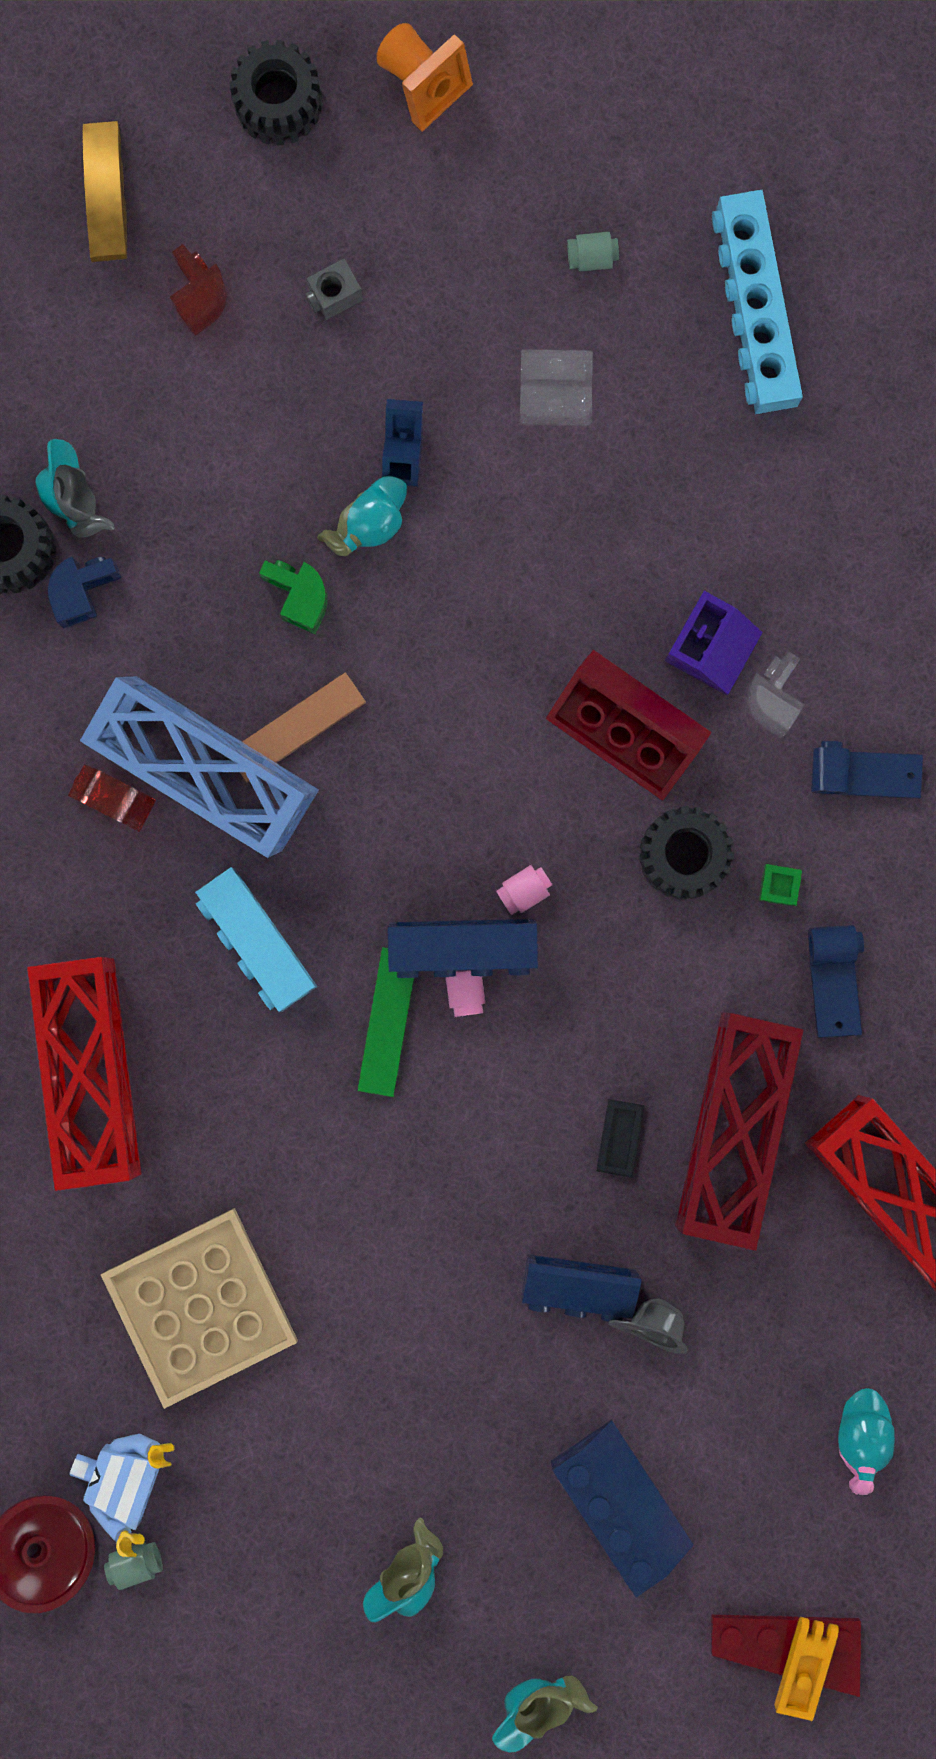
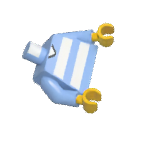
(122, 1485)

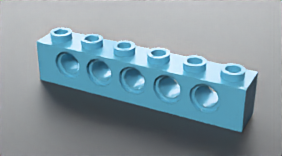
(749, 214)

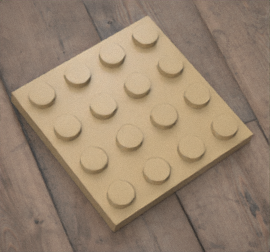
(199, 1308)

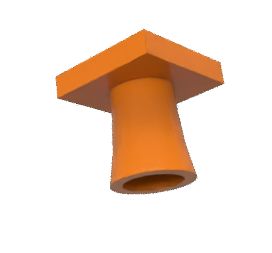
(429, 78)

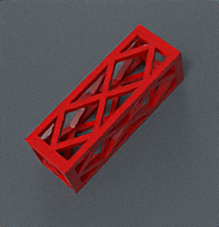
(847, 1126)
(120, 1128)

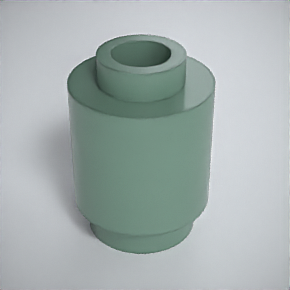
(592, 251)
(133, 1570)

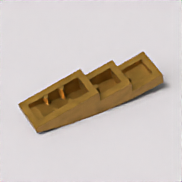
(104, 191)

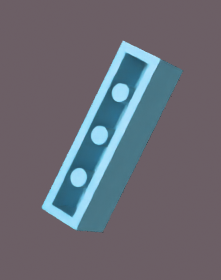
(255, 939)

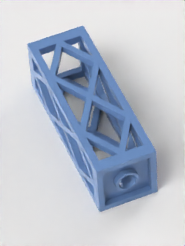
(109, 739)

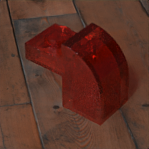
(204, 296)
(111, 797)

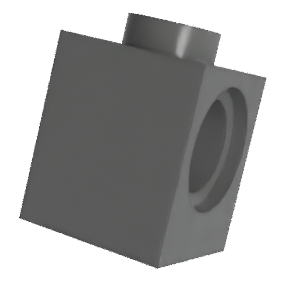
(338, 276)

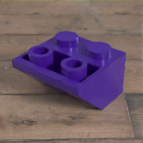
(714, 643)

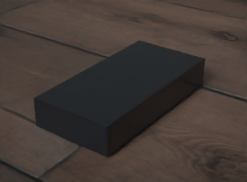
(620, 1138)

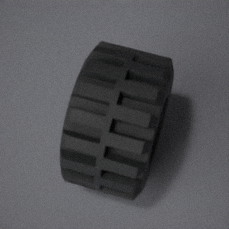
(269, 65)
(36, 546)
(716, 843)

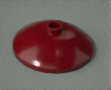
(62, 1557)

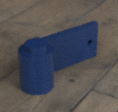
(865, 773)
(833, 979)

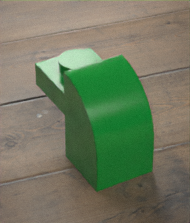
(307, 594)

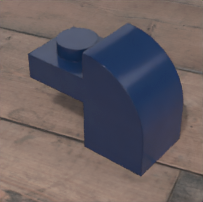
(403, 440)
(70, 587)

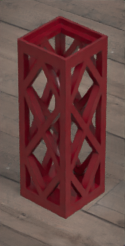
(705, 1154)

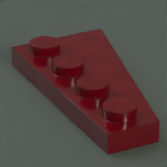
(767, 1640)

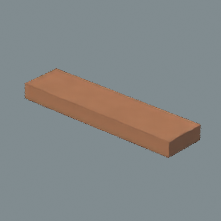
(306, 720)

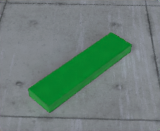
(385, 1031)

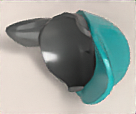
(66, 493)

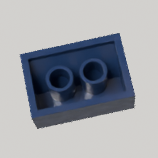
(580, 1288)

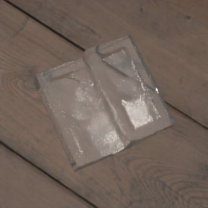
(556, 387)

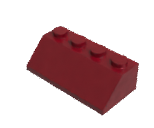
(628, 725)

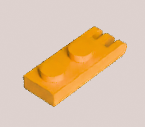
(806, 1669)

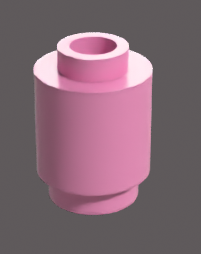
(524, 889)
(465, 993)

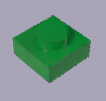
(780, 885)

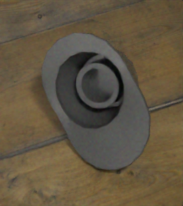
(657, 1324)

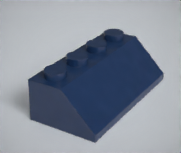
(462, 946)
(622, 1507)

